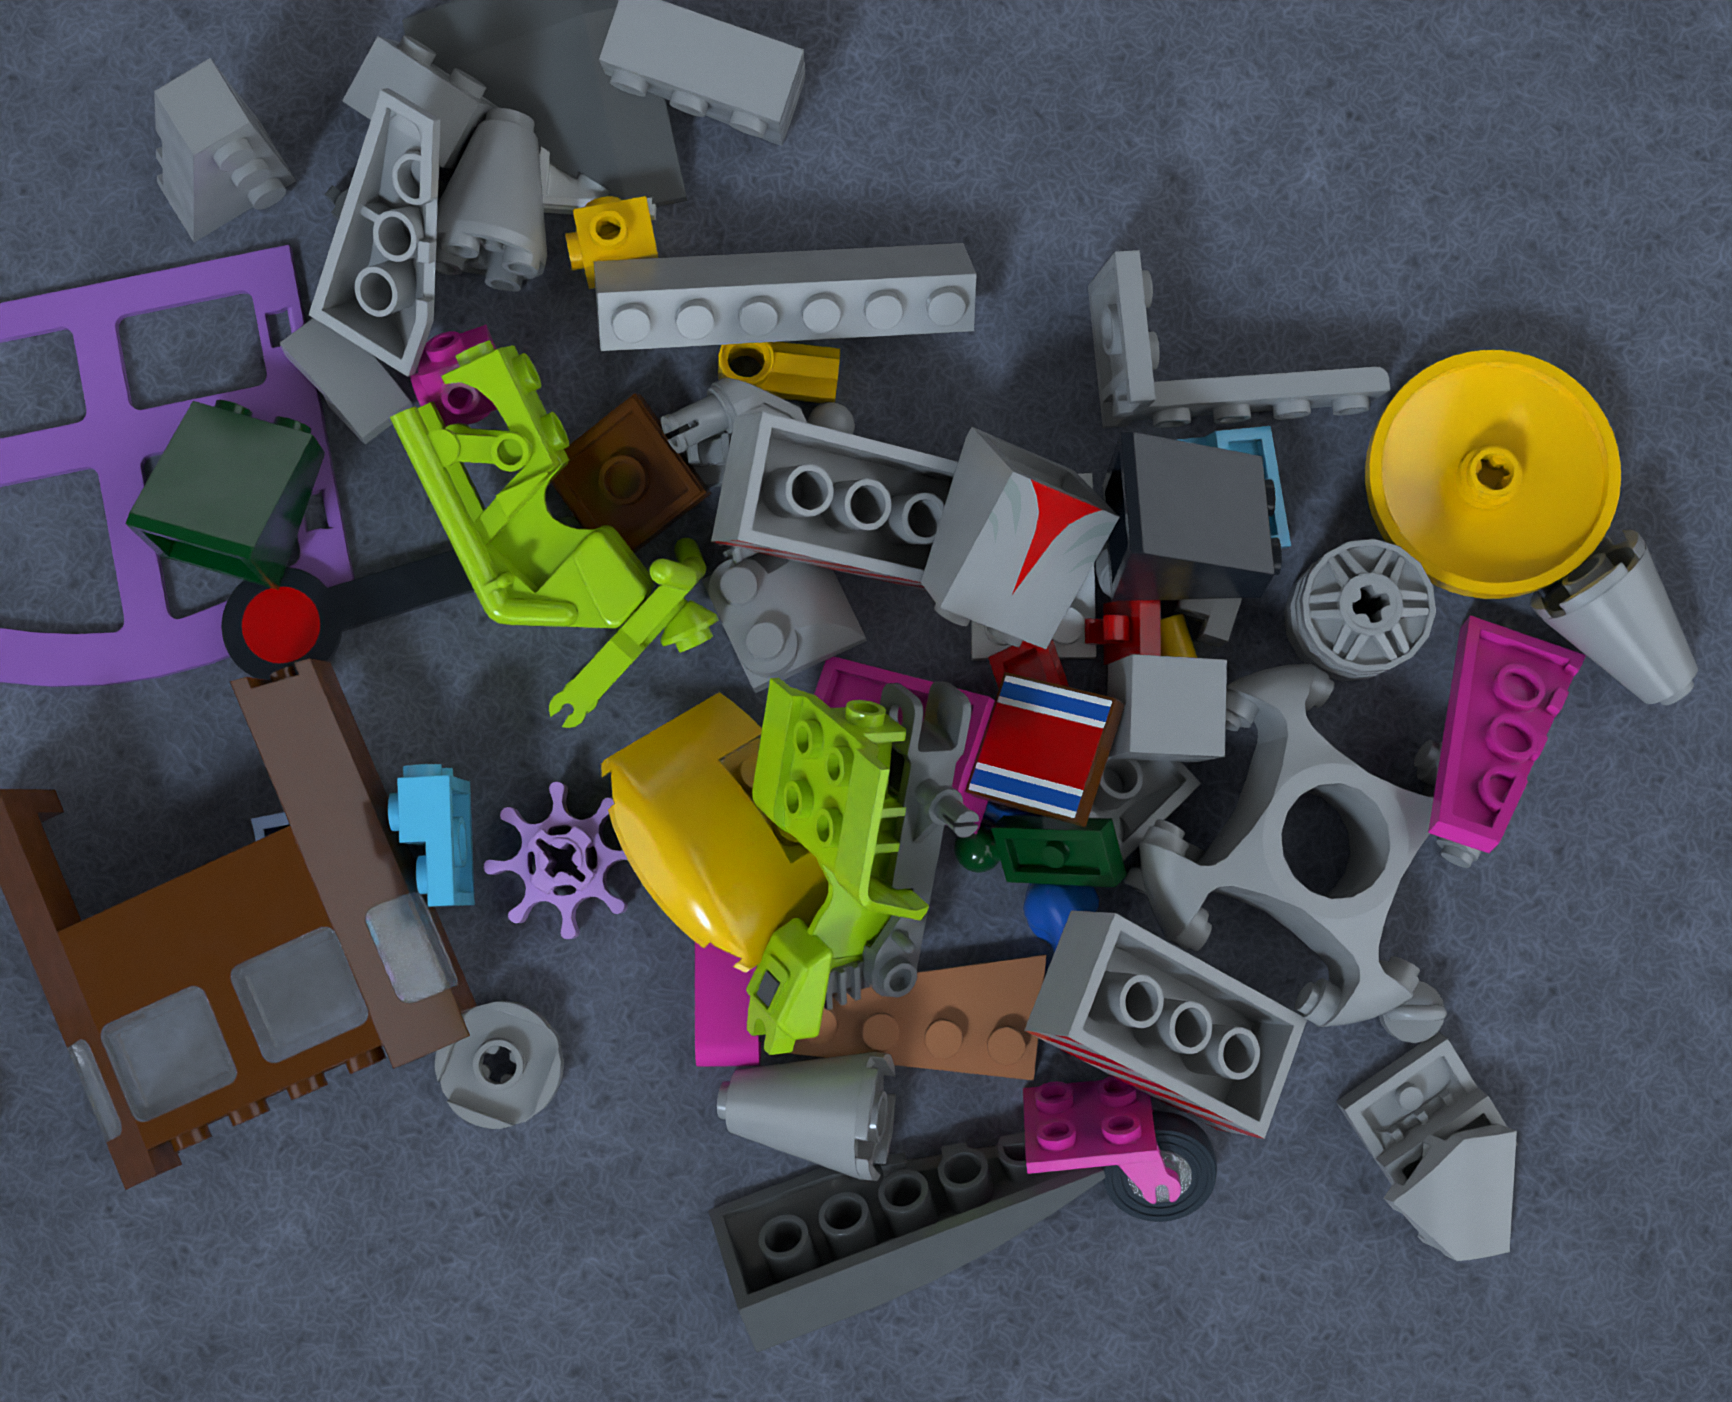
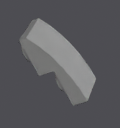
(348, 378)

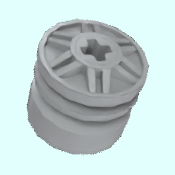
(1355, 646)

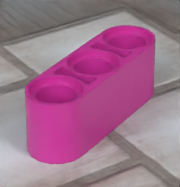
(722, 1011)

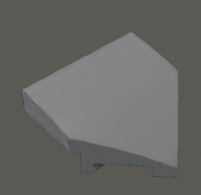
(1462, 1193)

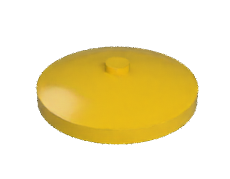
(1493, 473)

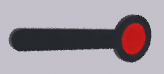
(306, 619)

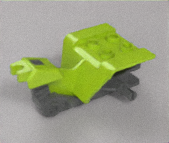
(874, 816)

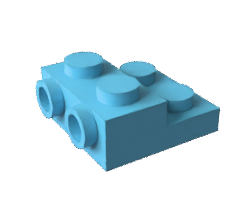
(436, 813)

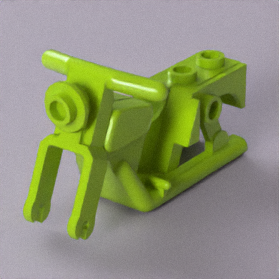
(524, 559)

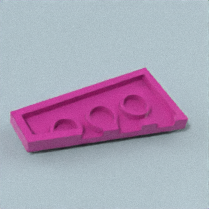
(1495, 728)

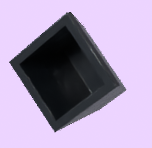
(1188, 521)

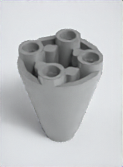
(494, 205)

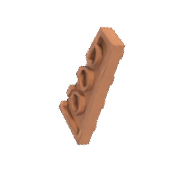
(948, 1022)

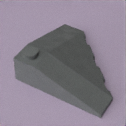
(547, 65)

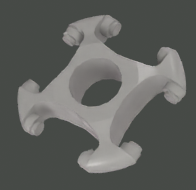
(1248, 860)

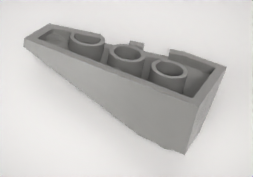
(384, 248)

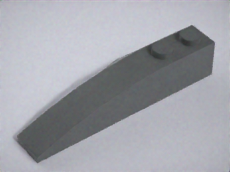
(848, 1244)

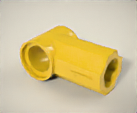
(787, 369)

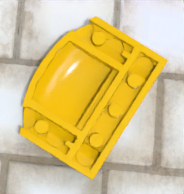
(701, 839)

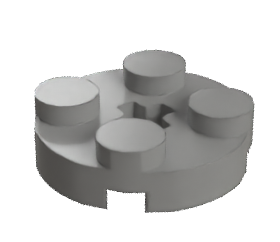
(517, 1096)

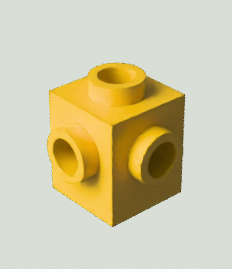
(610, 231)

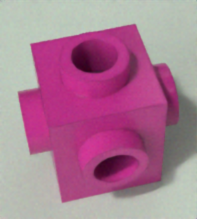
(456, 400)

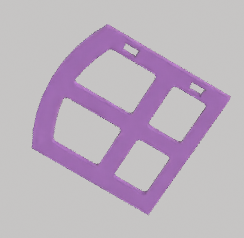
(119, 441)

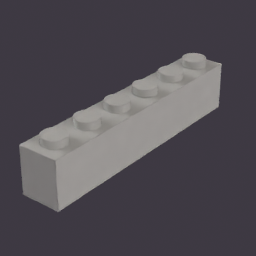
(784, 296)

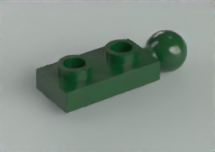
(1045, 851)

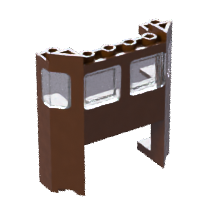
(253, 963)

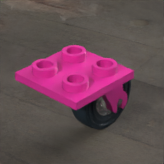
(1152, 1161)

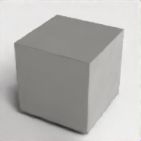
(1170, 708)

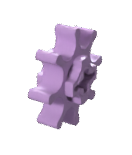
(544, 883)

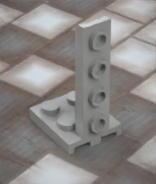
(1130, 353)

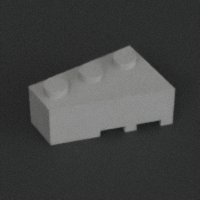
(704, 66)
(214, 152)

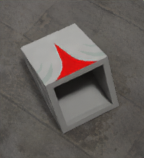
(1014, 541)

